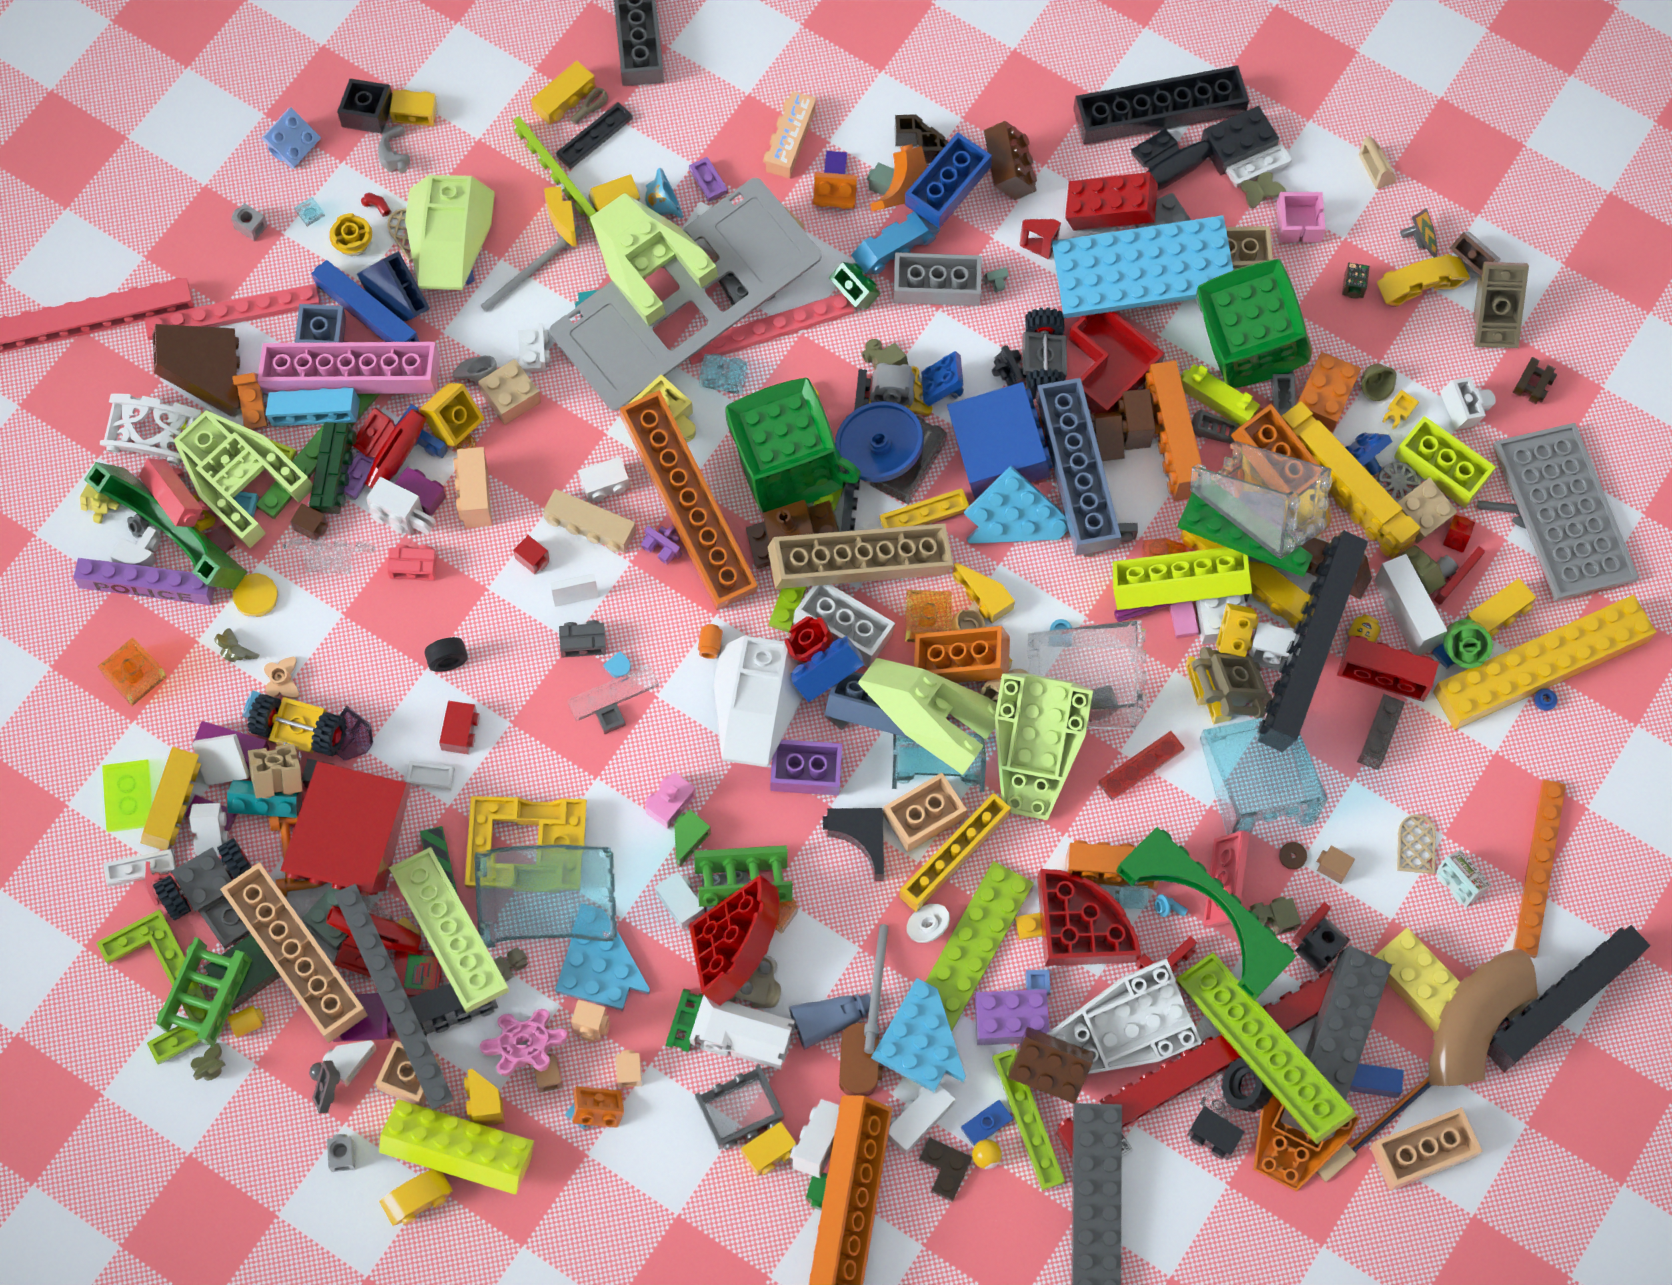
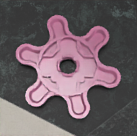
(514, 1033)

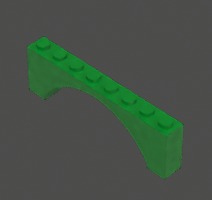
(209, 561)
(1162, 860)

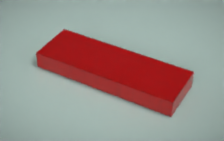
(1459, 575)

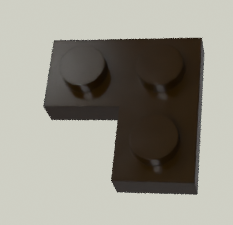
(952, 1167)

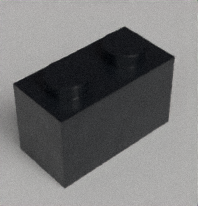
(1215, 1133)

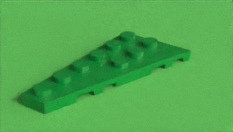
(1208, 523)

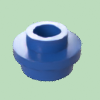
(1543, 705)

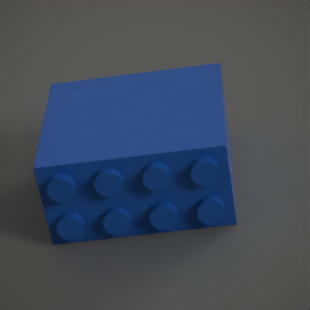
(1000, 432)

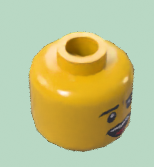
(1366, 627)

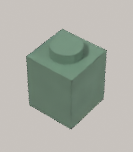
(880, 178)

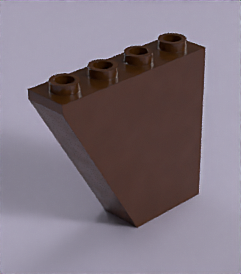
(199, 362)

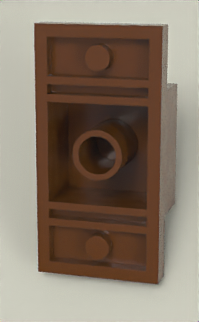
(789, 521)

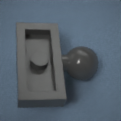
(326, 1078)

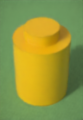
(246, 1021)

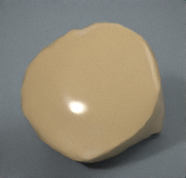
(967, 620)

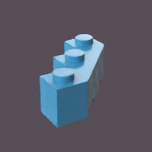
(899, 238)

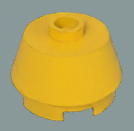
(350, 234)

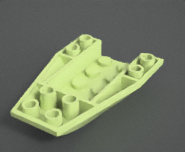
(447, 228)
(1038, 738)

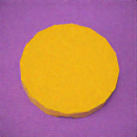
(255, 595)

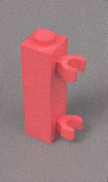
(172, 493)

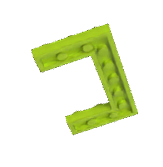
(156, 931)

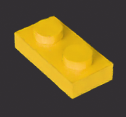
(1028, 926)

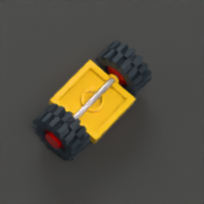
(297, 724)

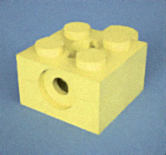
(677, 402)

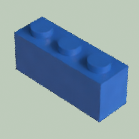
(827, 668)

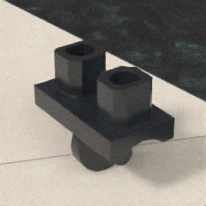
(1007, 366)

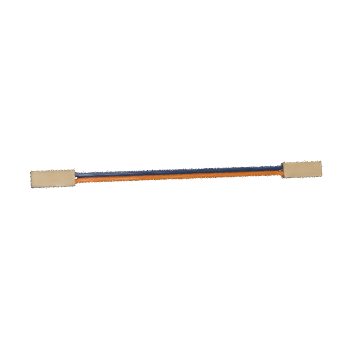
(1346, 1154)

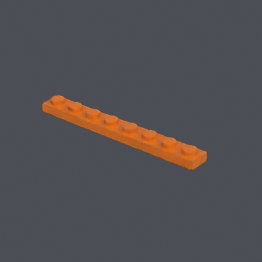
(1539, 867)

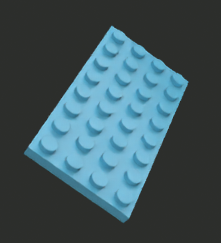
(1140, 265)

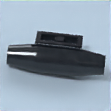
(1166, 160)

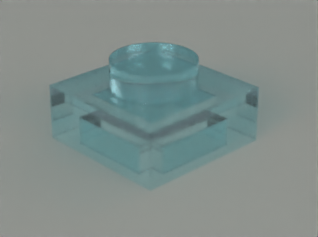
(309, 211)

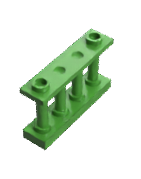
(740, 859)
(219, 1007)

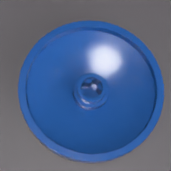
(880, 440)

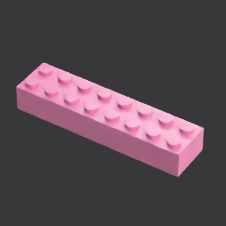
(356, 365)

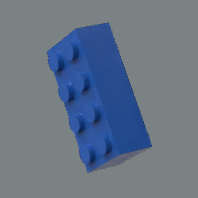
(948, 180)

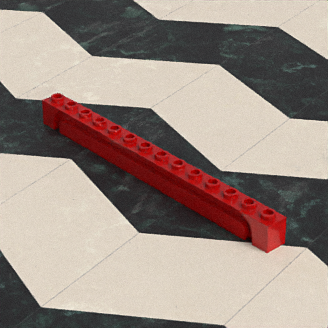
(1203, 1062)

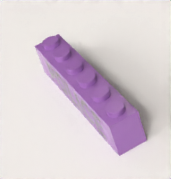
(142, 581)

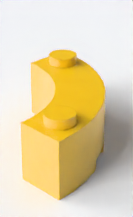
(1409, 281)

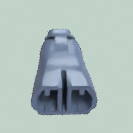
(827, 1017)

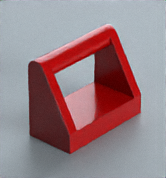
(1046, 228)

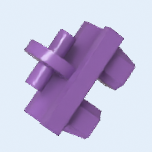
(654, 538)

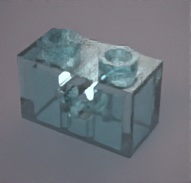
(731, 381)

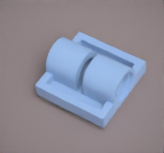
(290, 138)

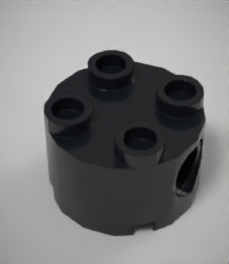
(1322, 945)

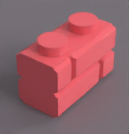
(412, 562)

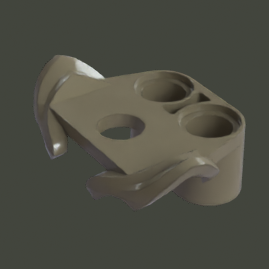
(765, 988)

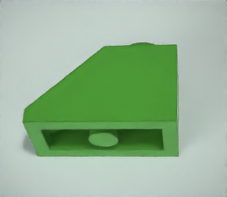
(689, 835)

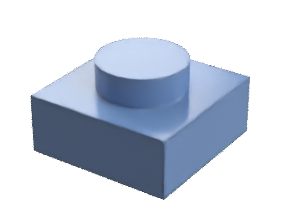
(1038, 980)

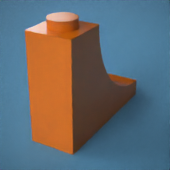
(908, 167)

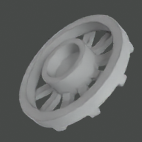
(1398, 481)

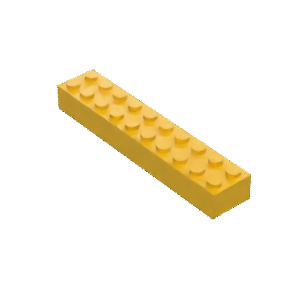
(1544, 662)

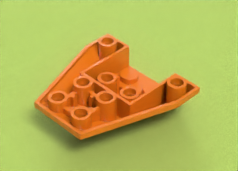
(1289, 1153)

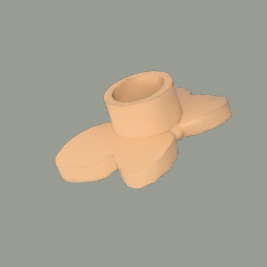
(280, 678)

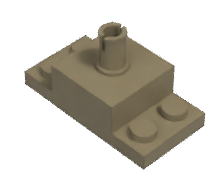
(1500, 304)

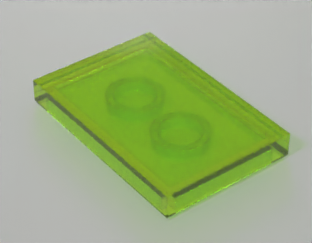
(127, 795)

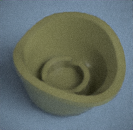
(1378, 382)

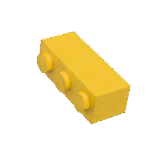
(563, 93)
(1503, 607)

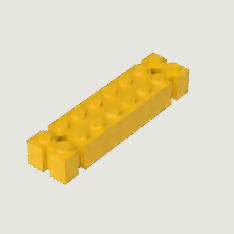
(1354, 486)

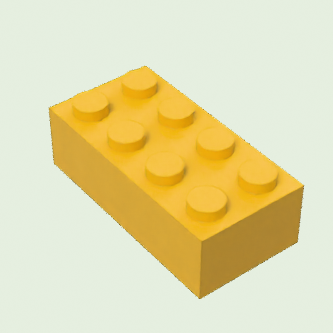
(168, 801)

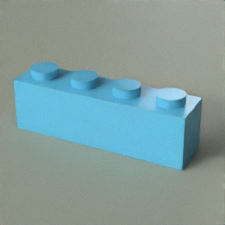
(312, 406)

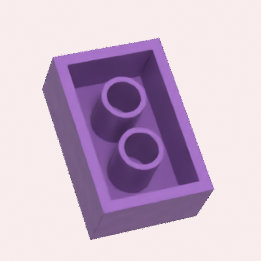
(806, 767)
(1006, 1014)

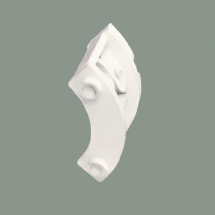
(124, 406)

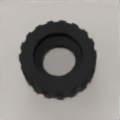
(1232, 1088)

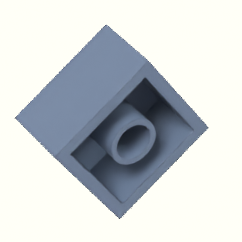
(320, 324)

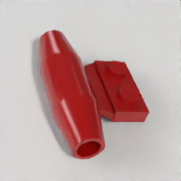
(388, 443)
(391, 933)

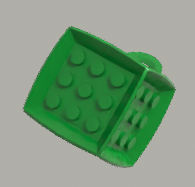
(1254, 323)
(787, 445)

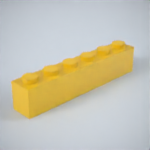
(954, 852)

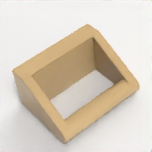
(1376, 163)

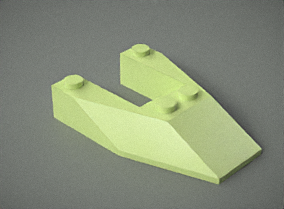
(640, 242)
(225, 460)
(919, 707)

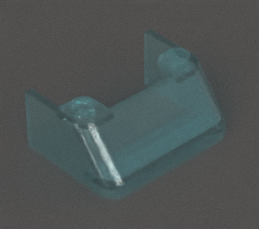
(913, 759)

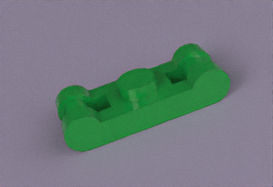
(684, 1020)

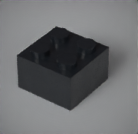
(365, 106)

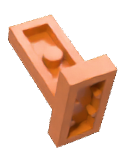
(251, 400)

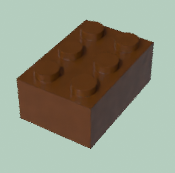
(1010, 160)
(1051, 1065)

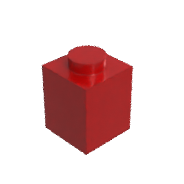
(531, 554)

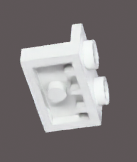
(532, 349)

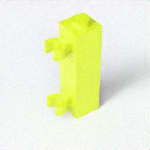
(1218, 395)

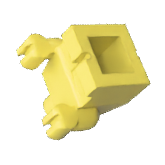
(97, 502)

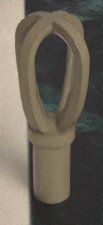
(585, 110)

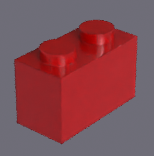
(458, 727)

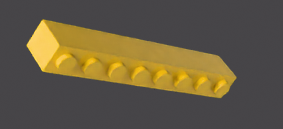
(1267, 583)

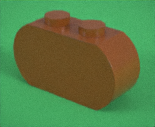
(858, 1069)

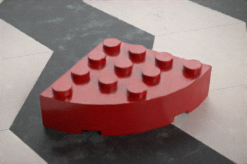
(1082, 922)
(734, 938)

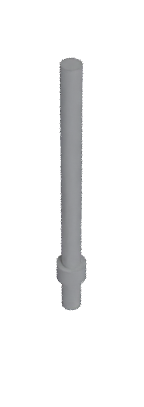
(561, 244)
(871, 1028)

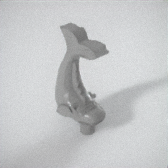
(387, 158)

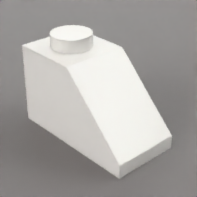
(350, 1058)

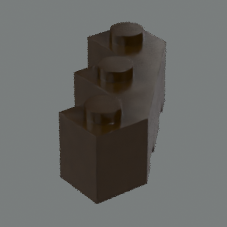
(912, 130)

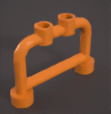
(288, 884)

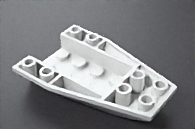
(754, 698)
(1132, 1021)

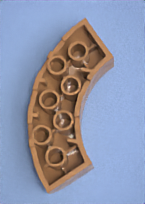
(1475, 1015)

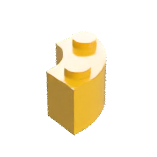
(416, 1196)

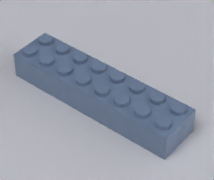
(1078, 466)

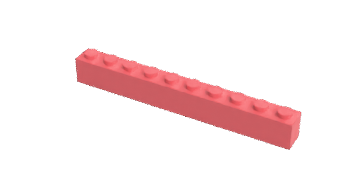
(93, 314)

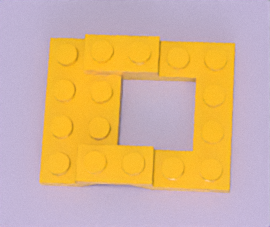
(558, 822)

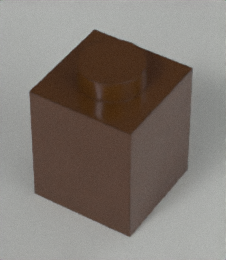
(309, 522)

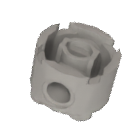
(893, 384)

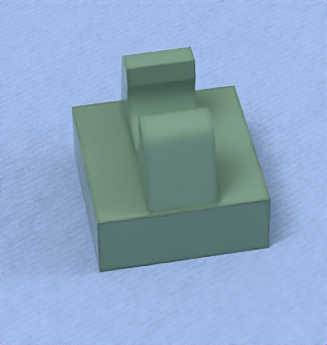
(996, 278)

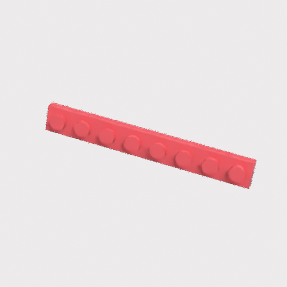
(238, 309)
(777, 326)

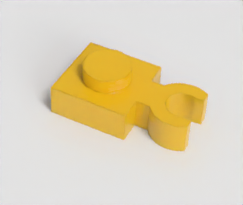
(1402, 407)

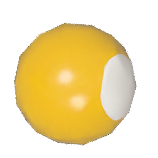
(987, 1154)

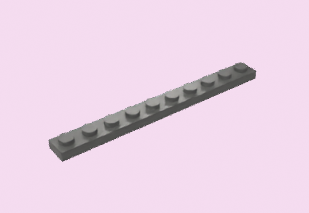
(394, 997)

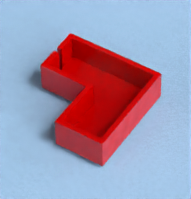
(1119, 355)

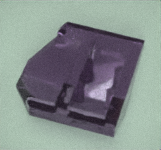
(358, 735)

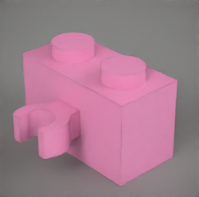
(670, 799)

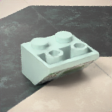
(1462, 878)

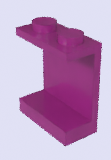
(374, 1026)

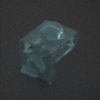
(1132, 897)

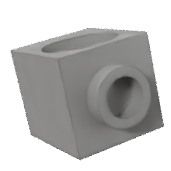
(250, 229)
(345, 1162)

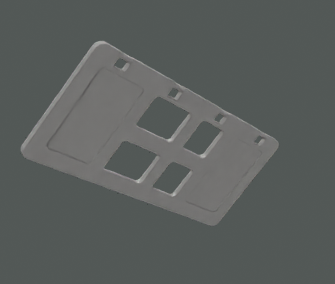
(753, 242)

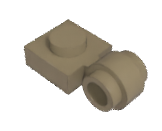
(516, 959)

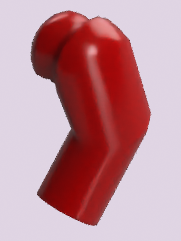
(378, 201)

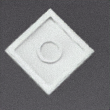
(574, 589)
(221, 759)

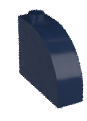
(394, 287)

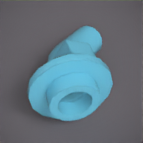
(1164, 905)

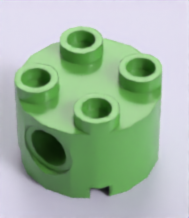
(1467, 643)

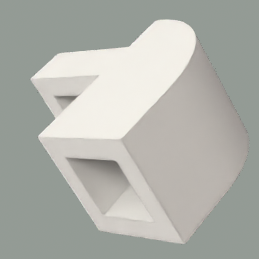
(138, 554)

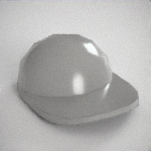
(475, 368)

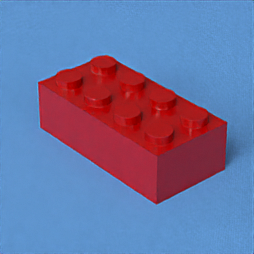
(1111, 201)
(1388, 668)

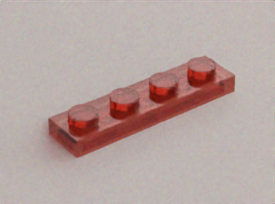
(1141, 765)

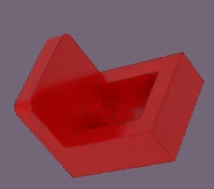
(1459, 533)

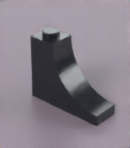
(861, 828)

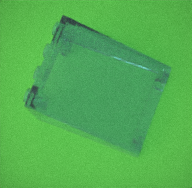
(1259, 781)

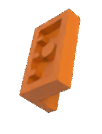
(835, 190)
(597, 1106)

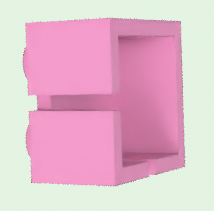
(1298, 216)

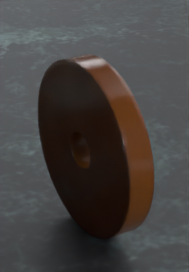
(1293, 848)

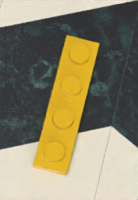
(926, 511)

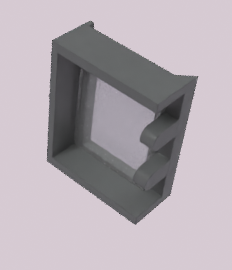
(740, 1108)

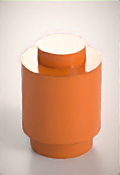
(710, 641)

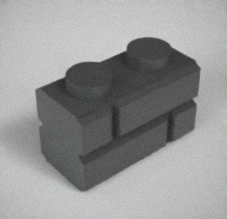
(582, 639)

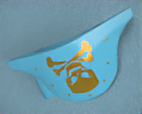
(661, 196)

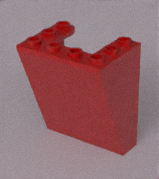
(347, 829)

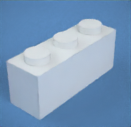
(919, 1117)
(816, 1140)

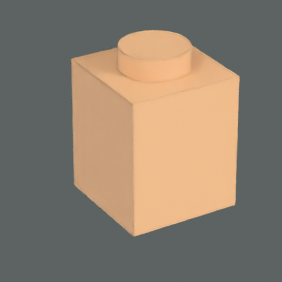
(628, 1069)

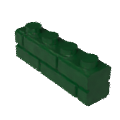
(332, 468)

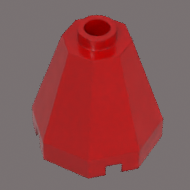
(808, 638)

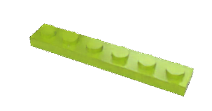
(1029, 1124)

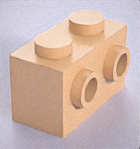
(590, 1021)

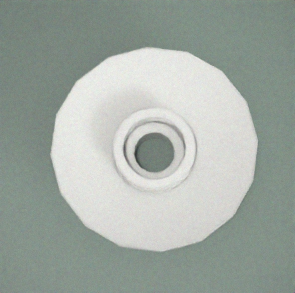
(928, 923)

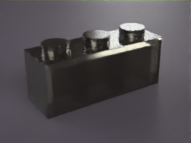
(1381, 732)

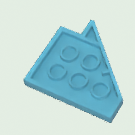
(1014, 512)
(600, 973)
(920, 1040)

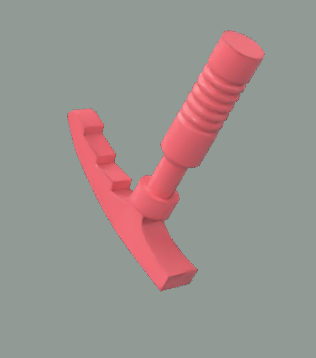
(149, 878)

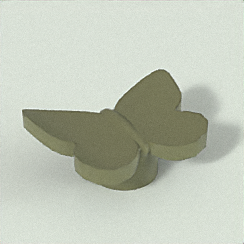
(1259, 190)
(231, 649)
(208, 1065)

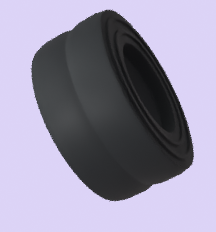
(446, 654)

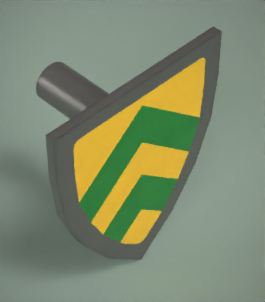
(1423, 232)

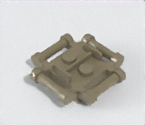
(1235, 682)

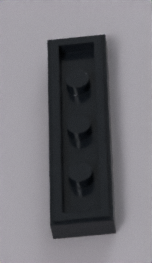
(594, 135)

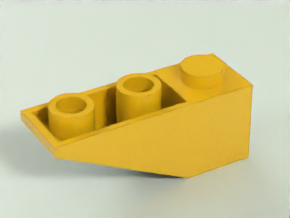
(989, 594)

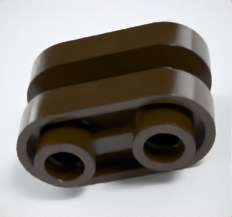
(1546, 377)

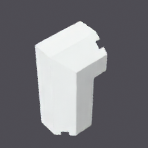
(743, 1032)

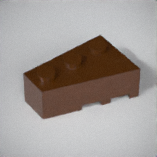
(1315, 547)

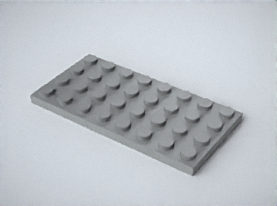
(1565, 511)

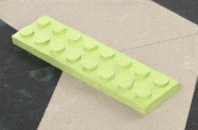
(449, 930)

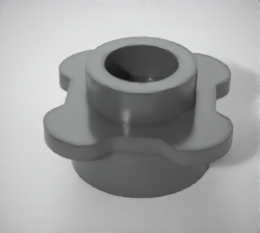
(137, 525)

